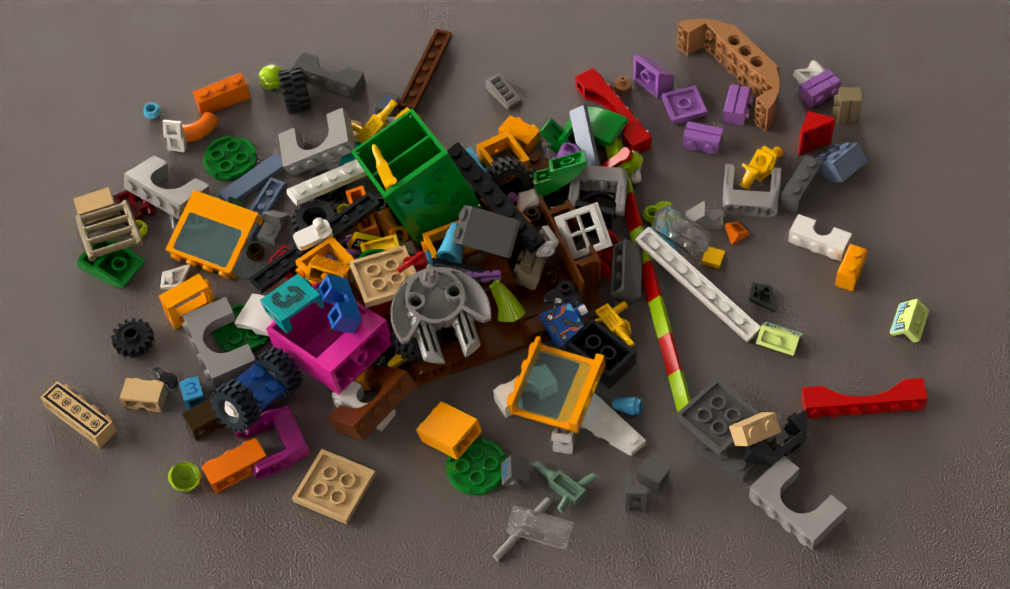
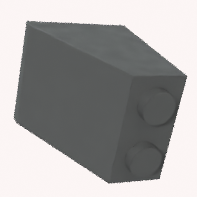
(486, 231)

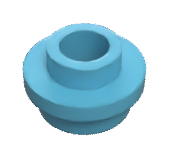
(151, 111)

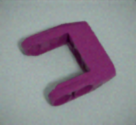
(290, 436)

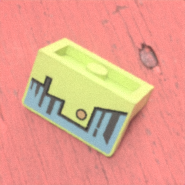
(910, 320)
(779, 338)

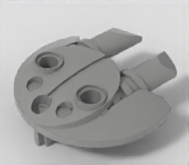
(439, 310)

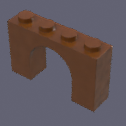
(360, 422)

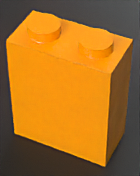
(449, 430)

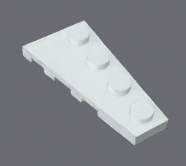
(610, 426)

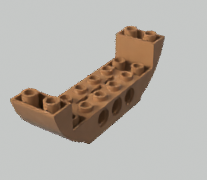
(739, 57)

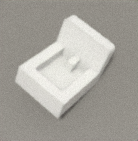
(803, 75)
(551, 242)

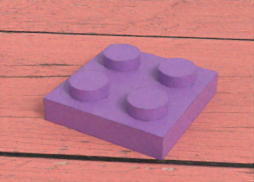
(684, 104)

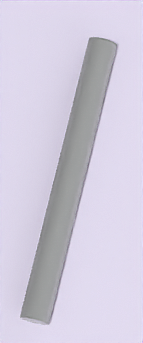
(513, 538)

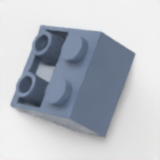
(841, 161)

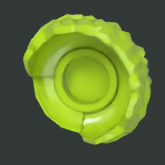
(269, 77)
(185, 476)

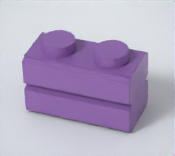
(819, 88)
(736, 105)
(702, 137)

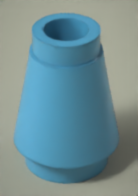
(628, 405)

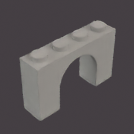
(337, 144)
(143, 181)
(200, 325)
(807, 527)

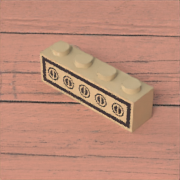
(79, 414)

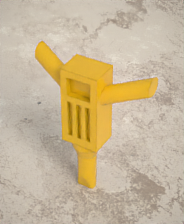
(374, 124)
(383, 168)
(612, 322)

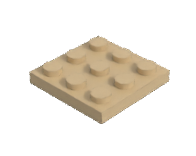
(378, 275)
(334, 486)

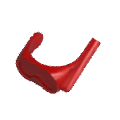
(419, 259)

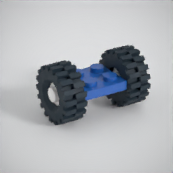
(243, 399)

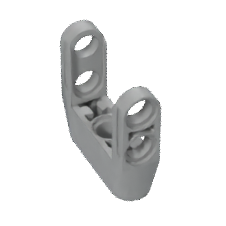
(604, 180)
(751, 202)

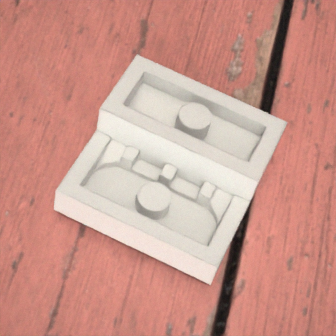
(254, 316)

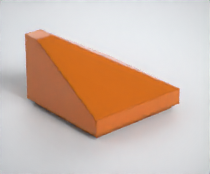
(735, 232)

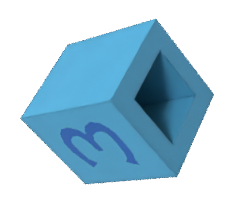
(192, 392)

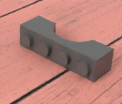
(347, 82)

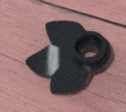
(560, 297)

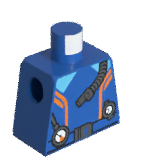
(563, 322)

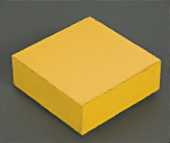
(713, 257)

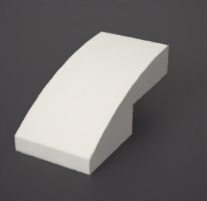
(175, 135)

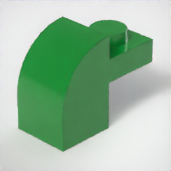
(556, 135)

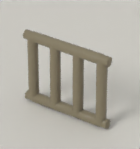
(89, 242)

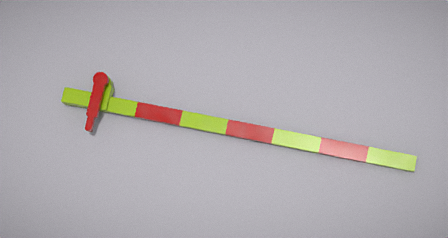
(630, 161)

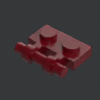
(136, 209)

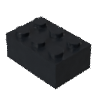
(595, 340)

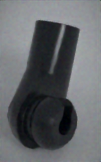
(167, 378)

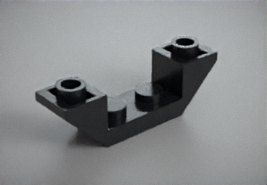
(761, 452)

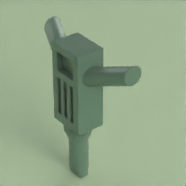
(565, 486)

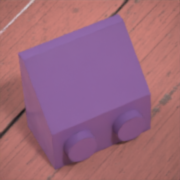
(651, 75)

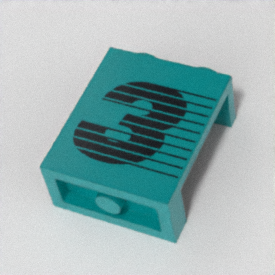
(289, 300)

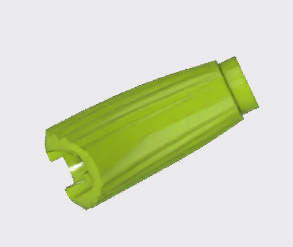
(508, 306)

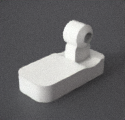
(313, 234)

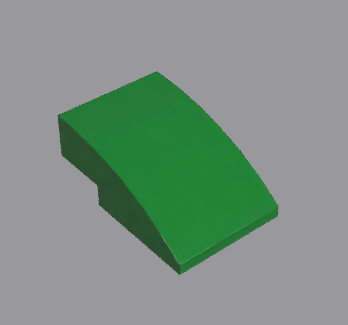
(605, 125)
(560, 172)
(113, 268)

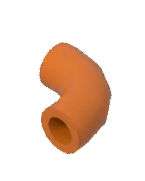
(200, 128)
(389, 226)

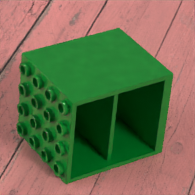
(428, 182)

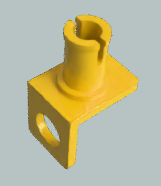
(776, 152)
(754, 169)

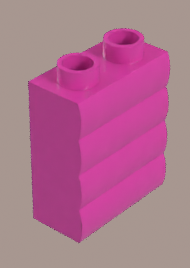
(330, 354)

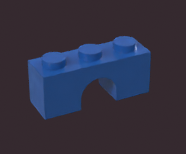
(345, 313)

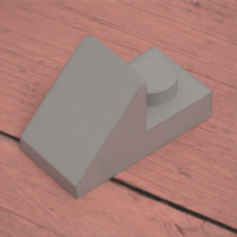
(706, 218)
(273, 226)
(563, 440)

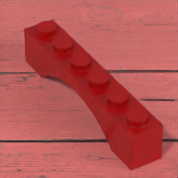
(594, 88)
(823, 402)

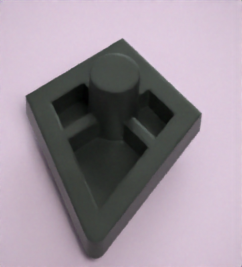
(763, 296)

